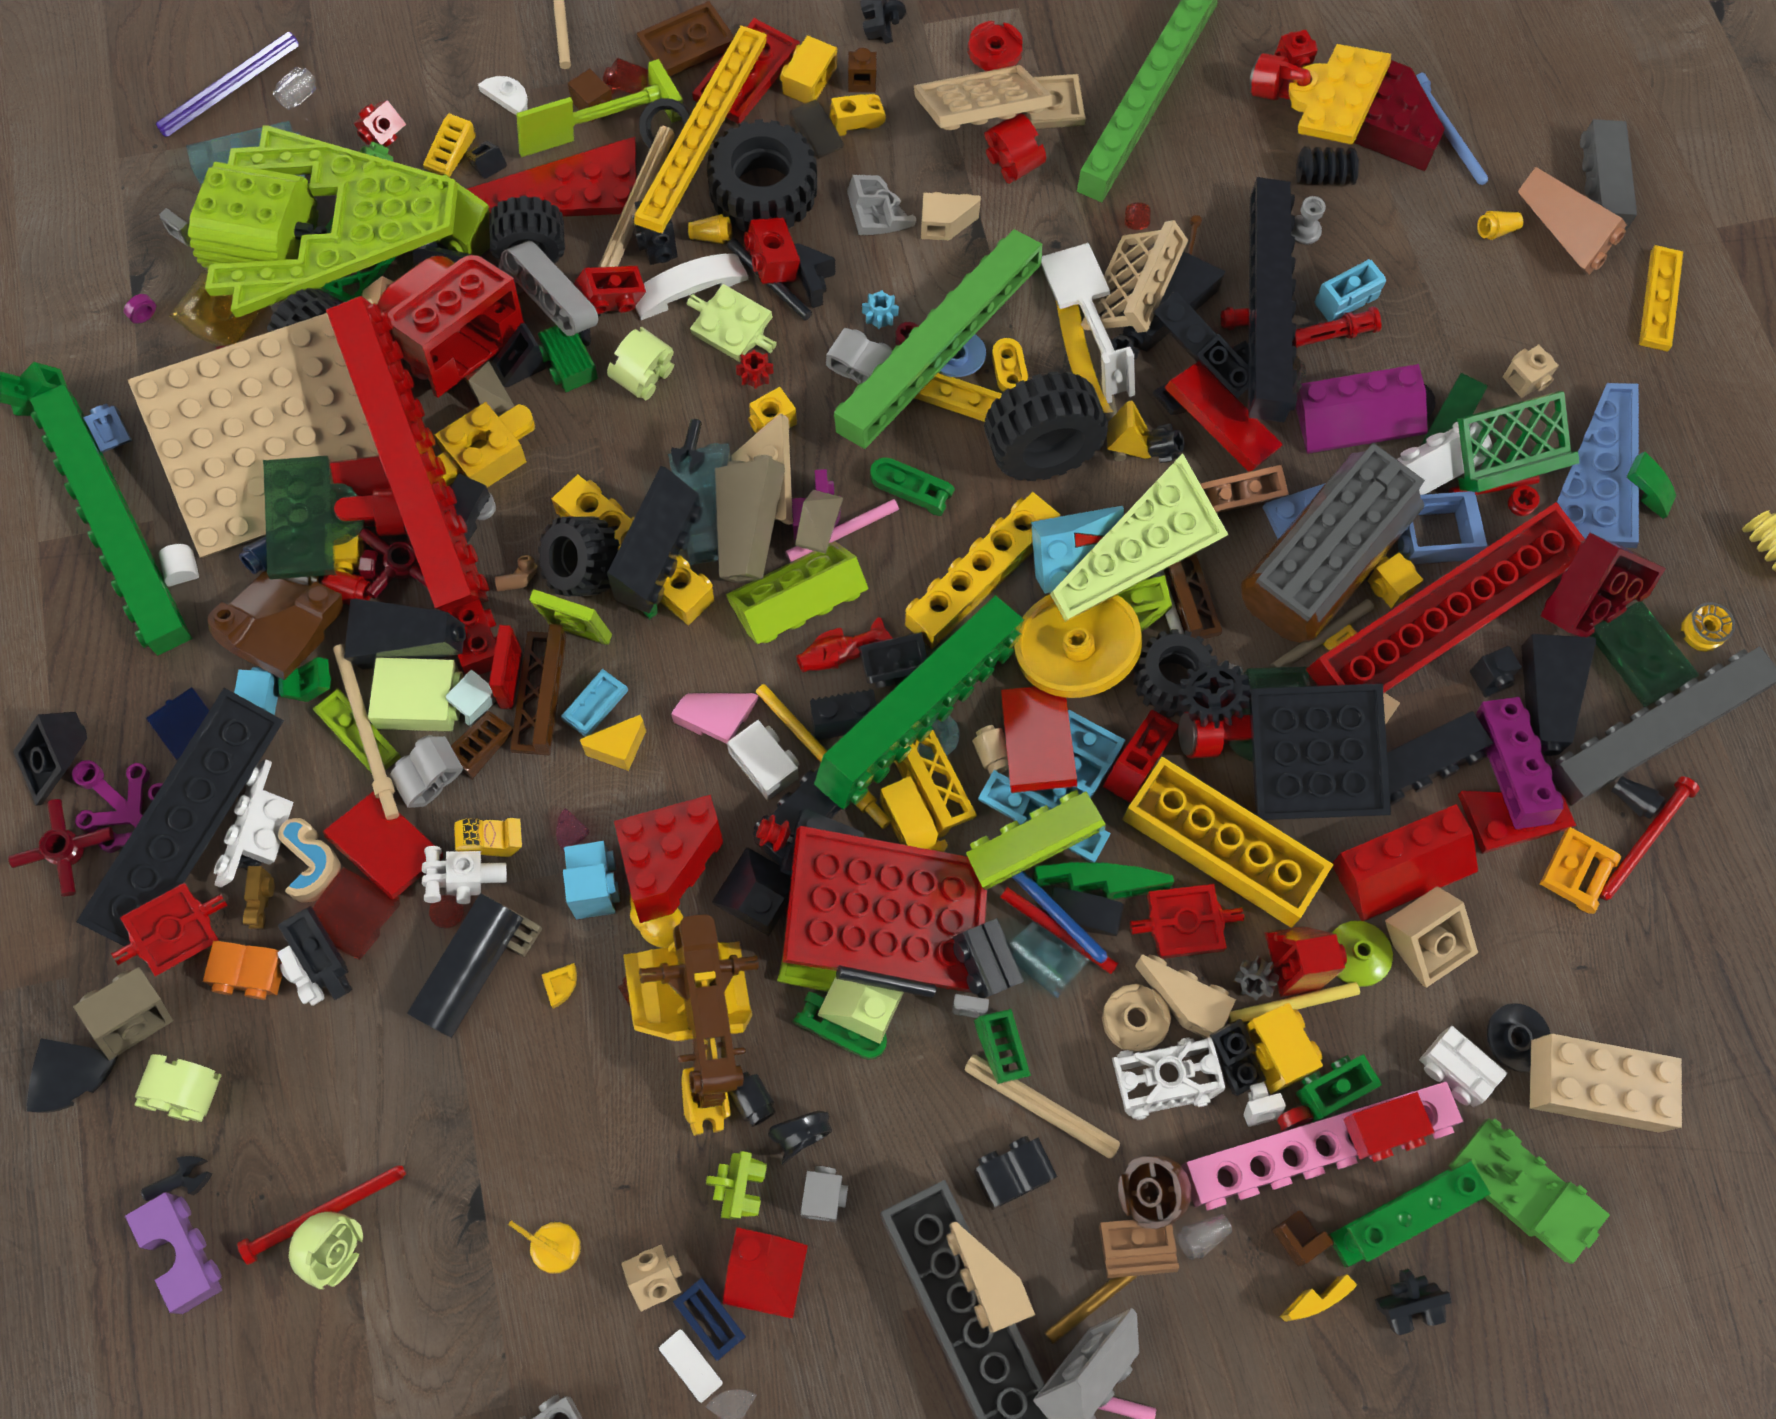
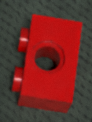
(772, 250)

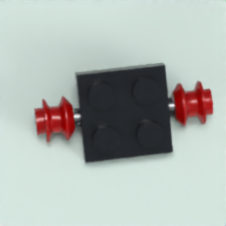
(780, 834)

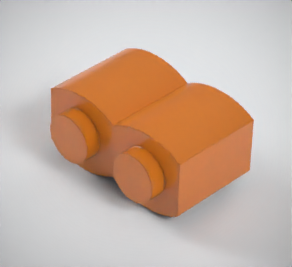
(243, 969)

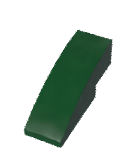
(1459, 403)

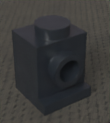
(1495, 671)

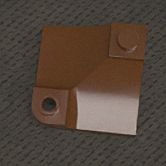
(275, 622)

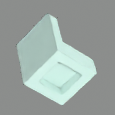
(471, 697)

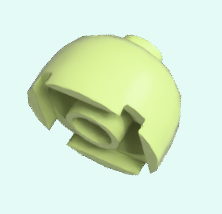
(324, 1248)

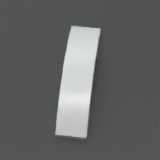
(689, 279)

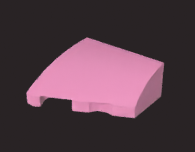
(714, 713)

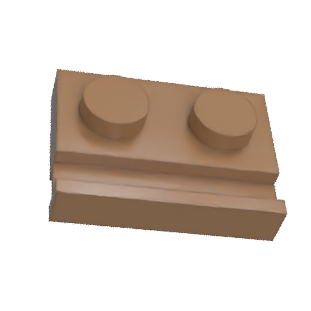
(1137, 1250)

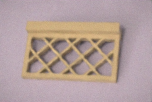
(1148, 284)

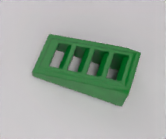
(987, 1038)

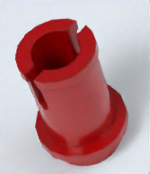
(1232, 317)

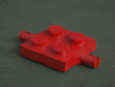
(1186, 921)
(169, 929)

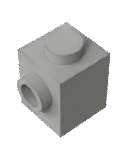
(823, 1194)

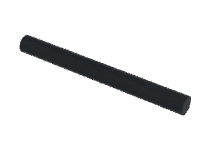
(779, 288)

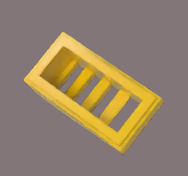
(457, 130)

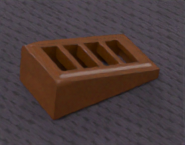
(462, 744)

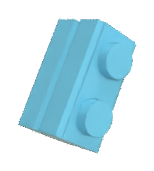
(1350, 290)

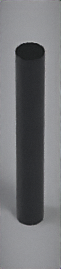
(885, 981)

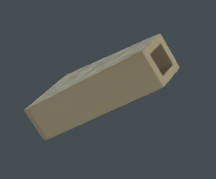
(746, 515)

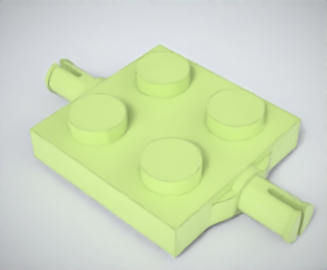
(731, 322)

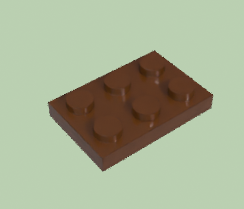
(686, 38)

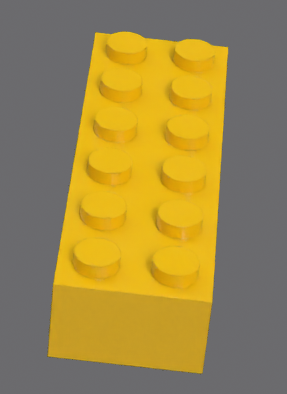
(1227, 842)

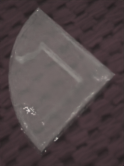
(732, 1404)

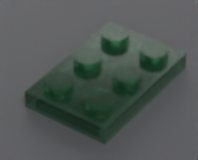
(1643, 654)

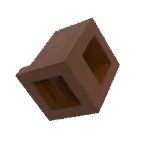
(861, 63)

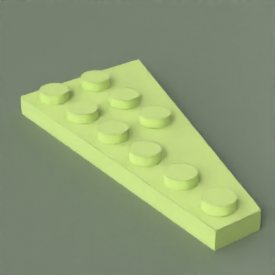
(1156, 532)

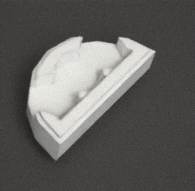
(505, 92)

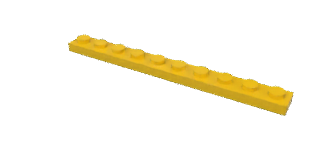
(700, 130)

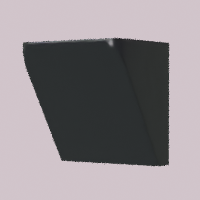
(486, 159)

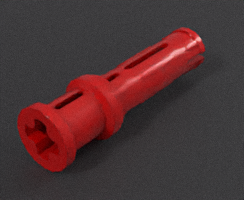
(1347, 326)

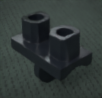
(885, 14)
(1411, 1297)

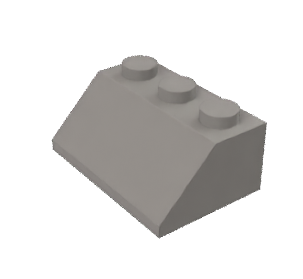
(1092, 1370)

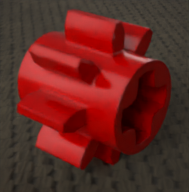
(754, 369)

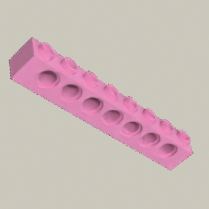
(1302, 1141)

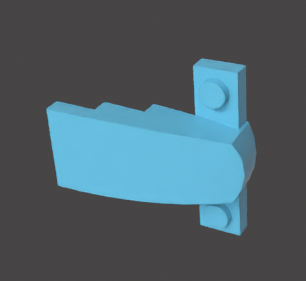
(1093, 756)

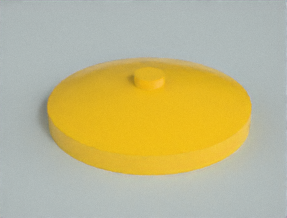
(1078, 654)

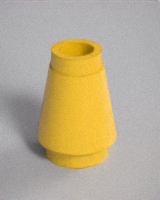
(1498, 223)
(711, 229)

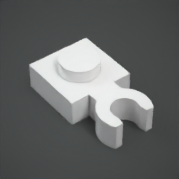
(295, 973)

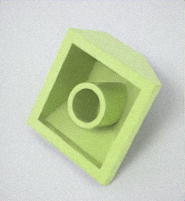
(860, 1008)

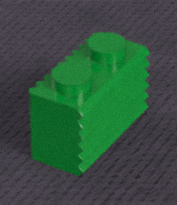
(568, 358)

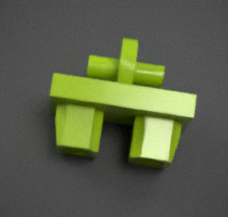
(736, 1202)

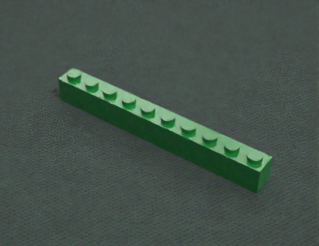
(111, 521)

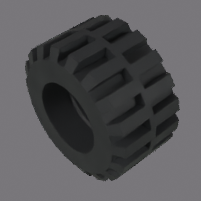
(524, 221)
(300, 307)
(577, 555)
(1168, 649)

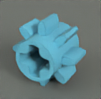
(880, 309)

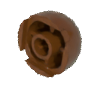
(1154, 1191)

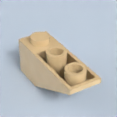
(1192, 1003)
(996, 1286)

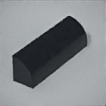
(465, 965)

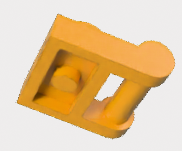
(1571, 864)

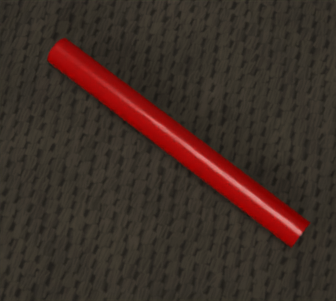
(1051, 925)

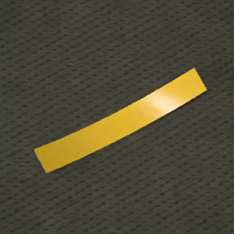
(1078, 351)

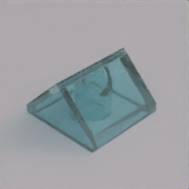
(1047, 958)

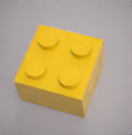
(1283, 1047)

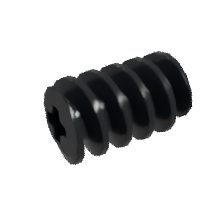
(1328, 164)

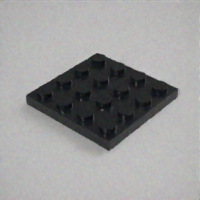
(1319, 752)

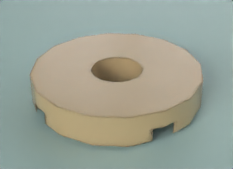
(1131, 1037)

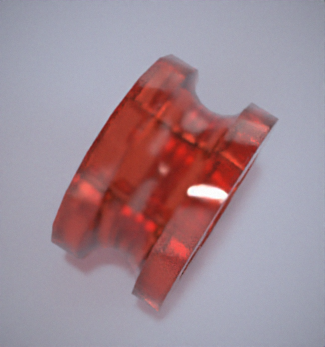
(1137, 216)

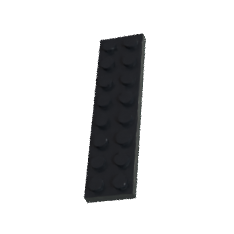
(183, 812)

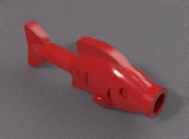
(834, 648)

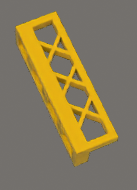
(915, 766)

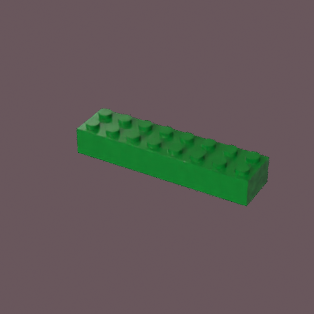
(918, 703)

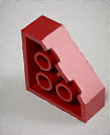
(667, 853)

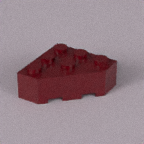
(1401, 120)
(1600, 586)

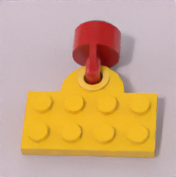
(1329, 94)

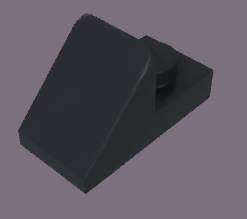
(812, 270)

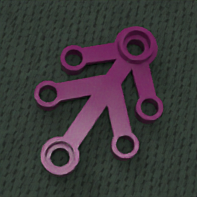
(127, 811)

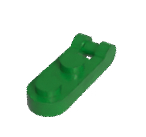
(911, 484)
(835, 1033)

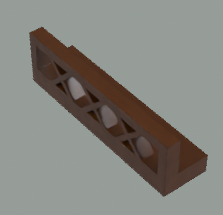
(1184, 601)
(546, 692)

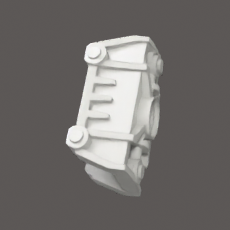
(1168, 1094)

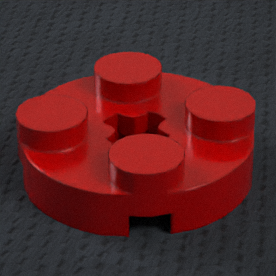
(991, 59)

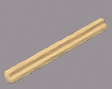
(1045, 1109)

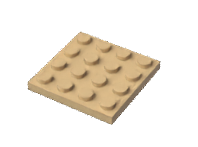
(982, 97)

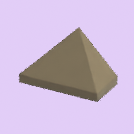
(488, 388)
(818, 521)

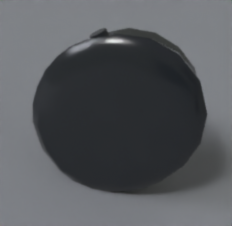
(800, 1132)

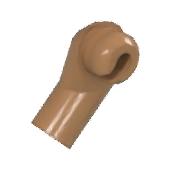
(520, 578)

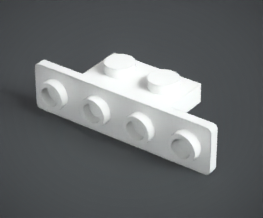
(255, 826)

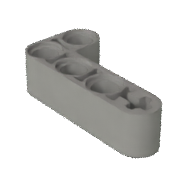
(548, 288)

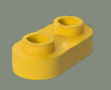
(1011, 368)

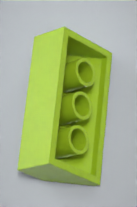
(798, 592)
(1036, 839)

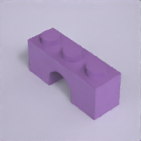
(192, 1275)

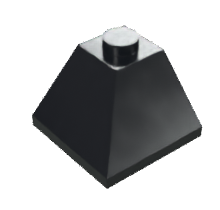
(48, 751)
(755, 891)

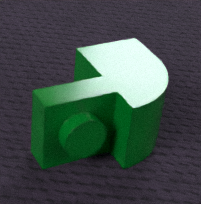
(32, 382)

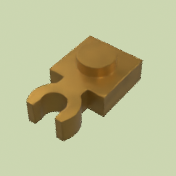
(257, 893)

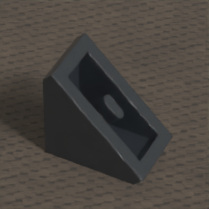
(518, 358)

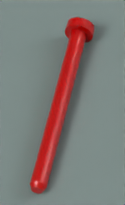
(1685, 788)
(249, 1250)

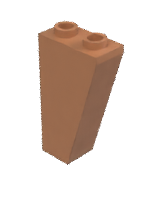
(1575, 220)

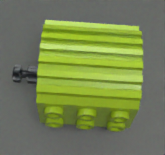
(251, 215)

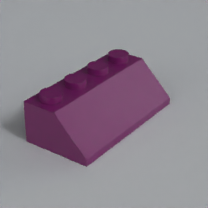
(1362, 408)

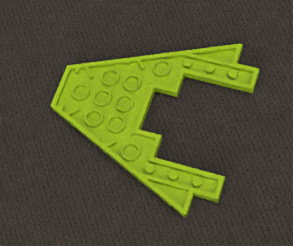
(377, 216)

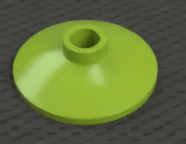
(1364, 969)

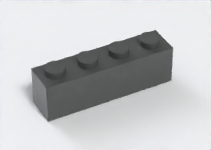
(1609, 168)

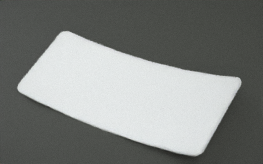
(690, 1365)

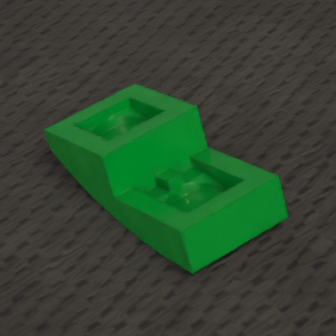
(1651, 479)

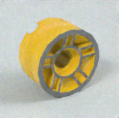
(1719, 626)

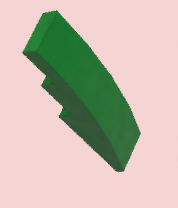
(1114, 879)

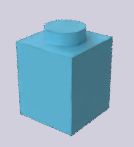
(258, 687)

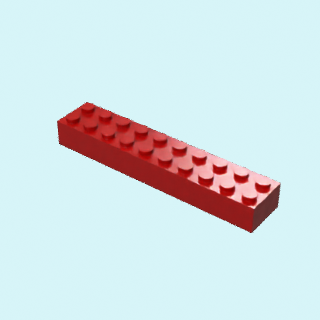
(408, 454)
(1454, 605)

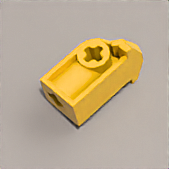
(910, 816)

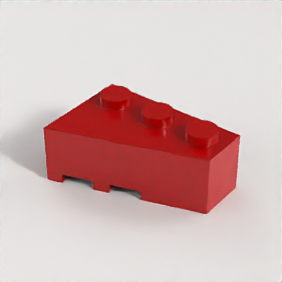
(1305, 958)

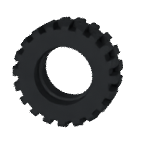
(762, 147)
(1045, 426)

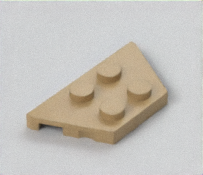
(773, 441)

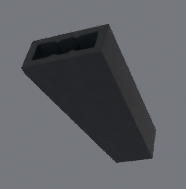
(1194, 282)
(400, 632)
(1555, 686)

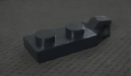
(316, 952)

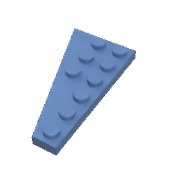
(1596, 490)

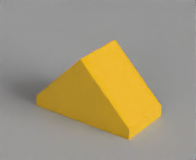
(1128, 432)
(617, 743)

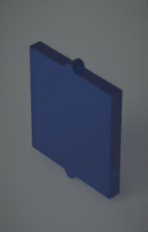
(179, 720)

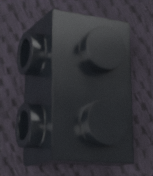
(658, 246)
(892, 658)

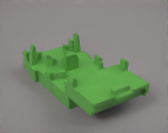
(1531, 1193)

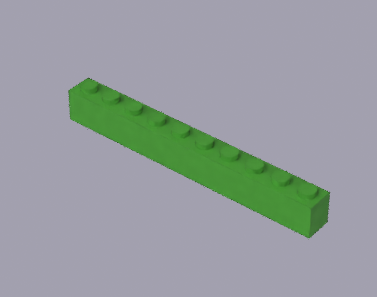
(1143, 97)
(937, 339)

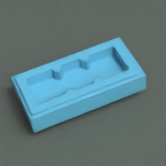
(594, 703)

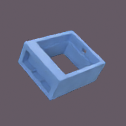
(1469, 526)

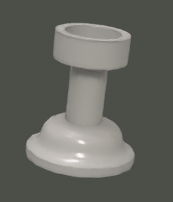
(1306, 226)

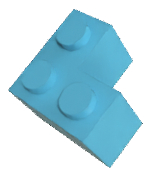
(589, 880)

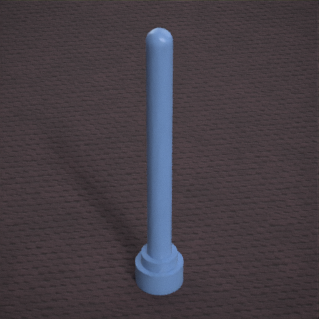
(1453, 136)

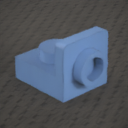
(107, 427)

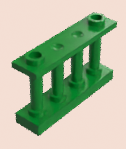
(1408, 1214)

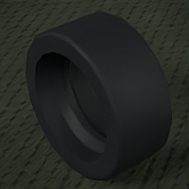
(652, 109)

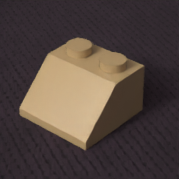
(1432, 935)

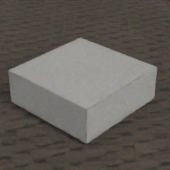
(175, 226)
(969, 1006)

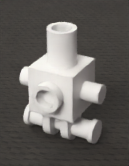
(459, 874)

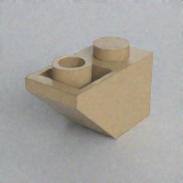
(947, 214)

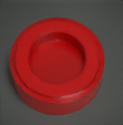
(1295, 1118)

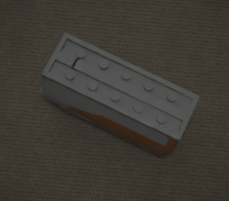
(1333, 544)

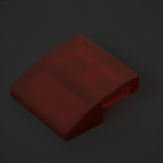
(354, 912)

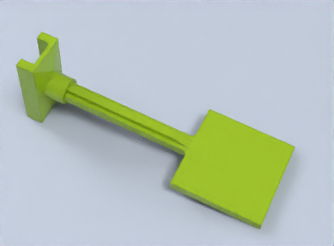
(554, 122)

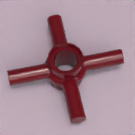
(391, 569)
(53, 839)

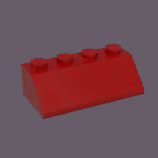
(1407, 862)

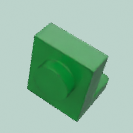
(307, 681)

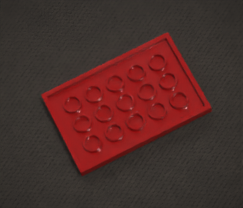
(880, 907)

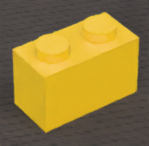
(809, 70)

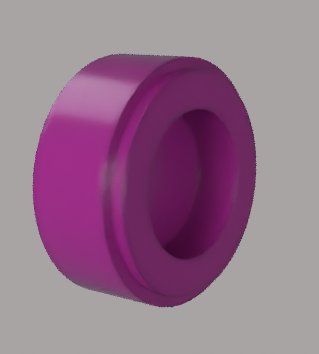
(140, 308)

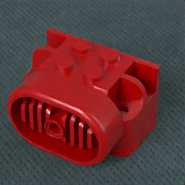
(451, 317)

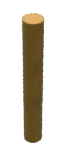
(1087, 1307)

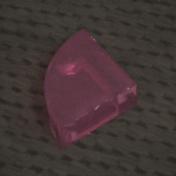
(569, 830)

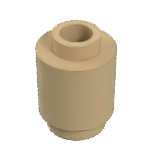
(992, 749)

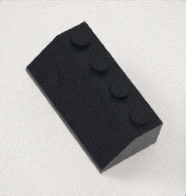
(654, 541)

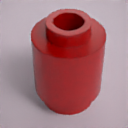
(347, 584)

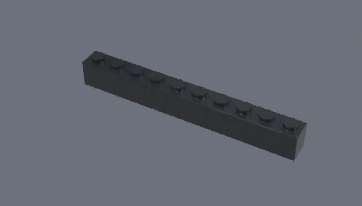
(1270, 301)

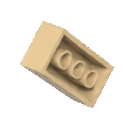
(1606, 1083)

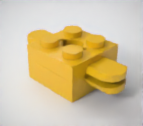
(498, 447)

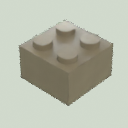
(123, 1012)

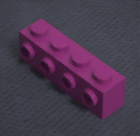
(1519, 764)

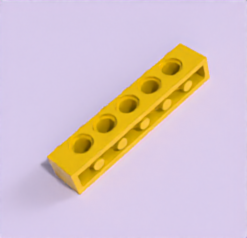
(978, 584)
(684, 602)

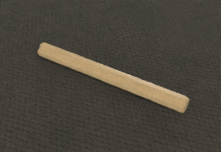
(644, 181)

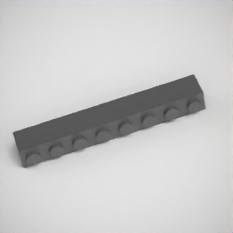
(1663, 726)

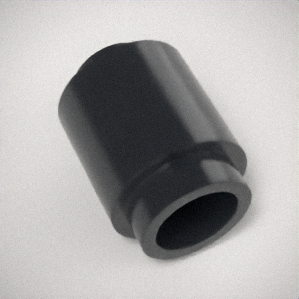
(753, 1100)

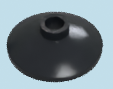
(1524, 1025)

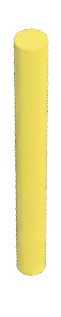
(1297, 1002)

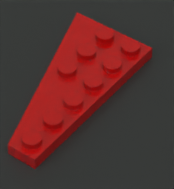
(578, 185)

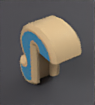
(319, 857)

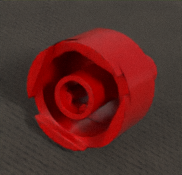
(1014, 147)

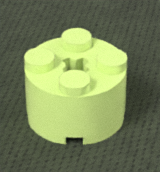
(641, 363)
(177, 1087)

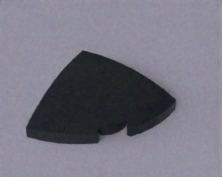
(64, 1073)

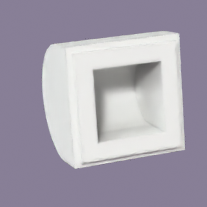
(178, 564)

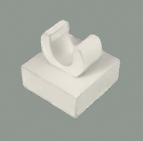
(1261, 1106)

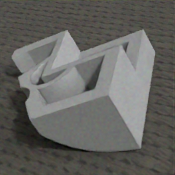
(876, 207)

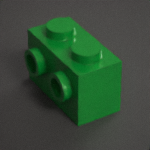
(1339, 1087)

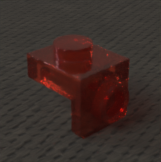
(625, 77)

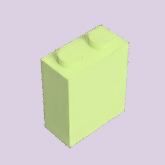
(413, 694)

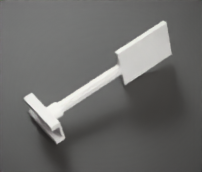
(1079, 280)

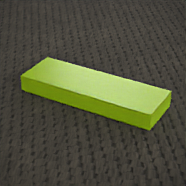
(338, 716)

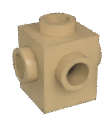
(1530, 371)
(652, 1277)

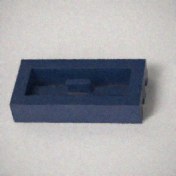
(728, 1344)

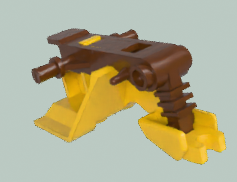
(696, 994)

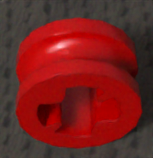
(1524, 492)

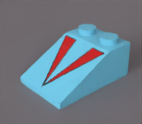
(1066, 540)

